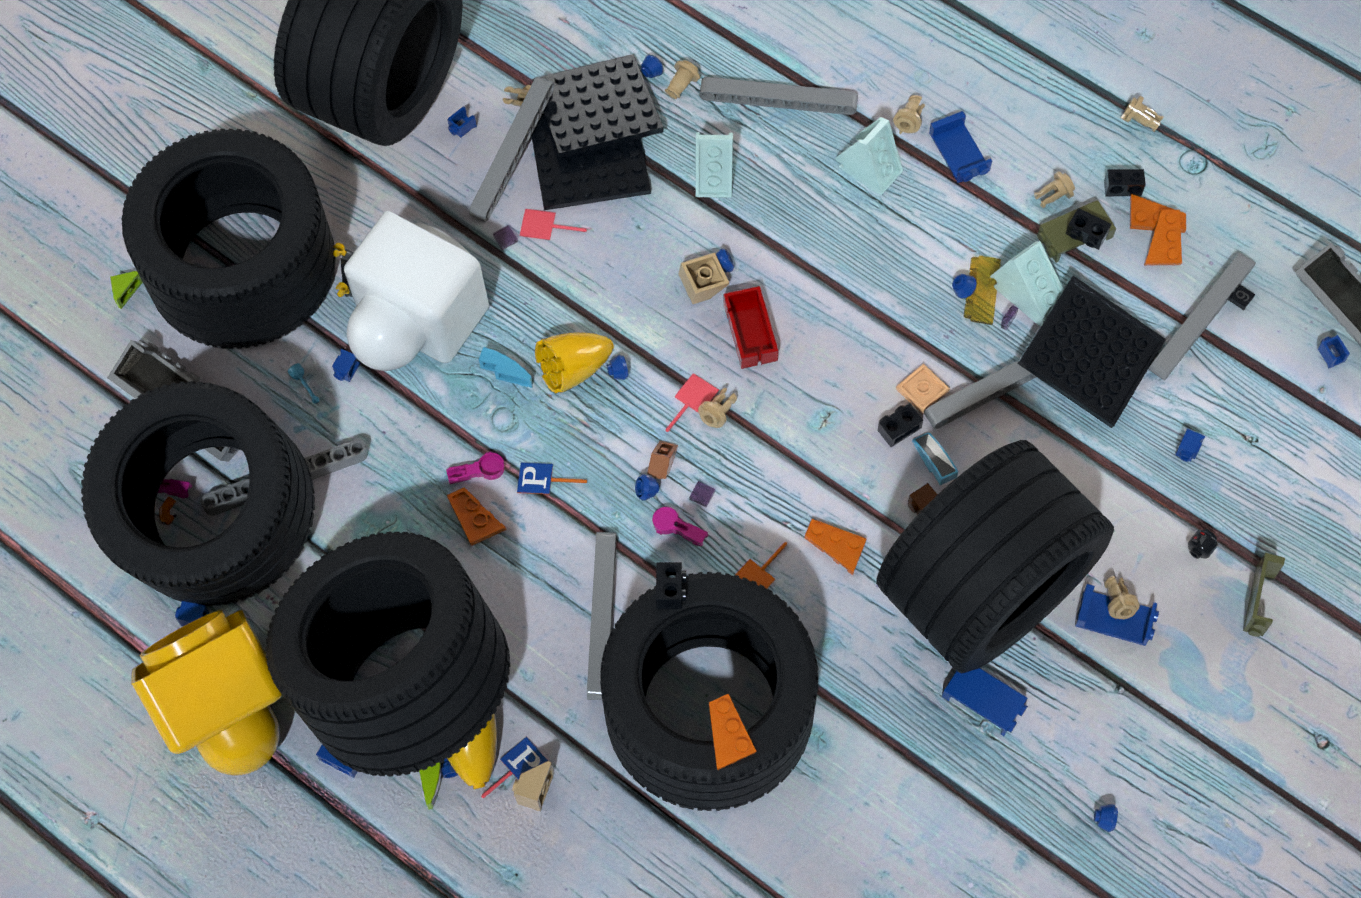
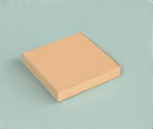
(922, 388)

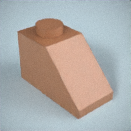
(662, 459)

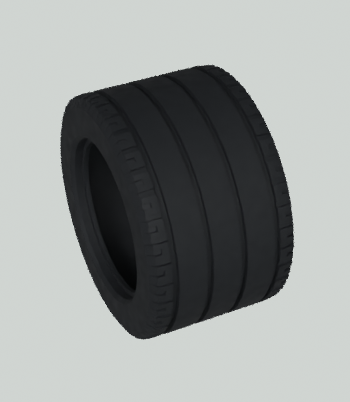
(366, 61)
(215, 178)
(139, 452)
(993, 555)
(351, 607)
(725, 615)

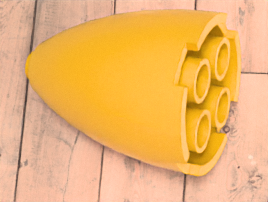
(571, 358)
(477, 759)

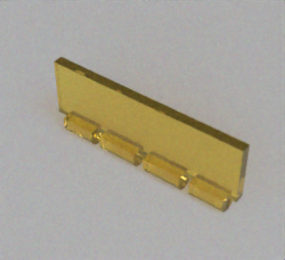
(981, 303)

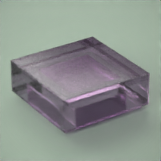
(505, 237)
(1009, 317)
(702, 494)

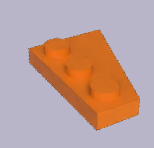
(1146, 212)
(1166, 240)
(473, 517)
(839, 544)
(729, 733)

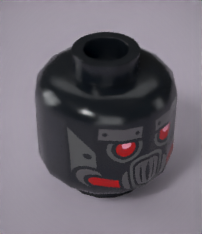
(1202, 544)

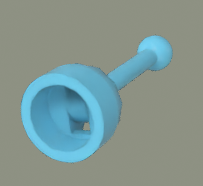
(297, 372)

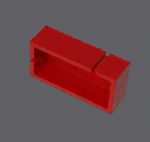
(750, 327)

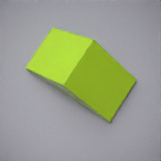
(124, 287)

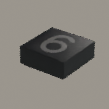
(1241, 297)

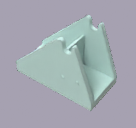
(873, 157)
(714, 165)
(1029, 282)

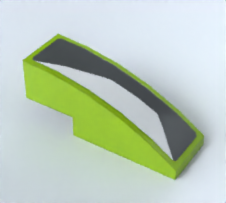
(431, 783)

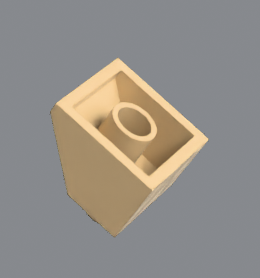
(703, 277)
(533, 786)

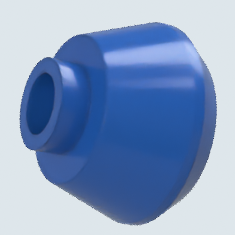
(651, 66)
(725, 260)
(964, 285)
(618, 368)
(646, 487)
(1106, 817)

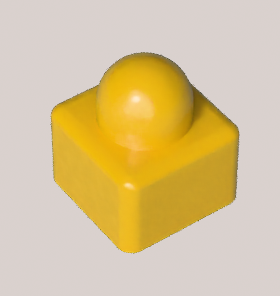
(212, 693)

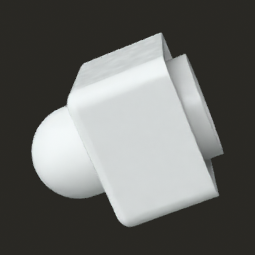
(411, 294)

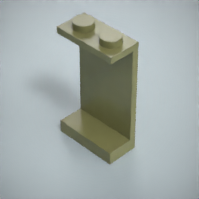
(1054, 234)
(1267, 567)

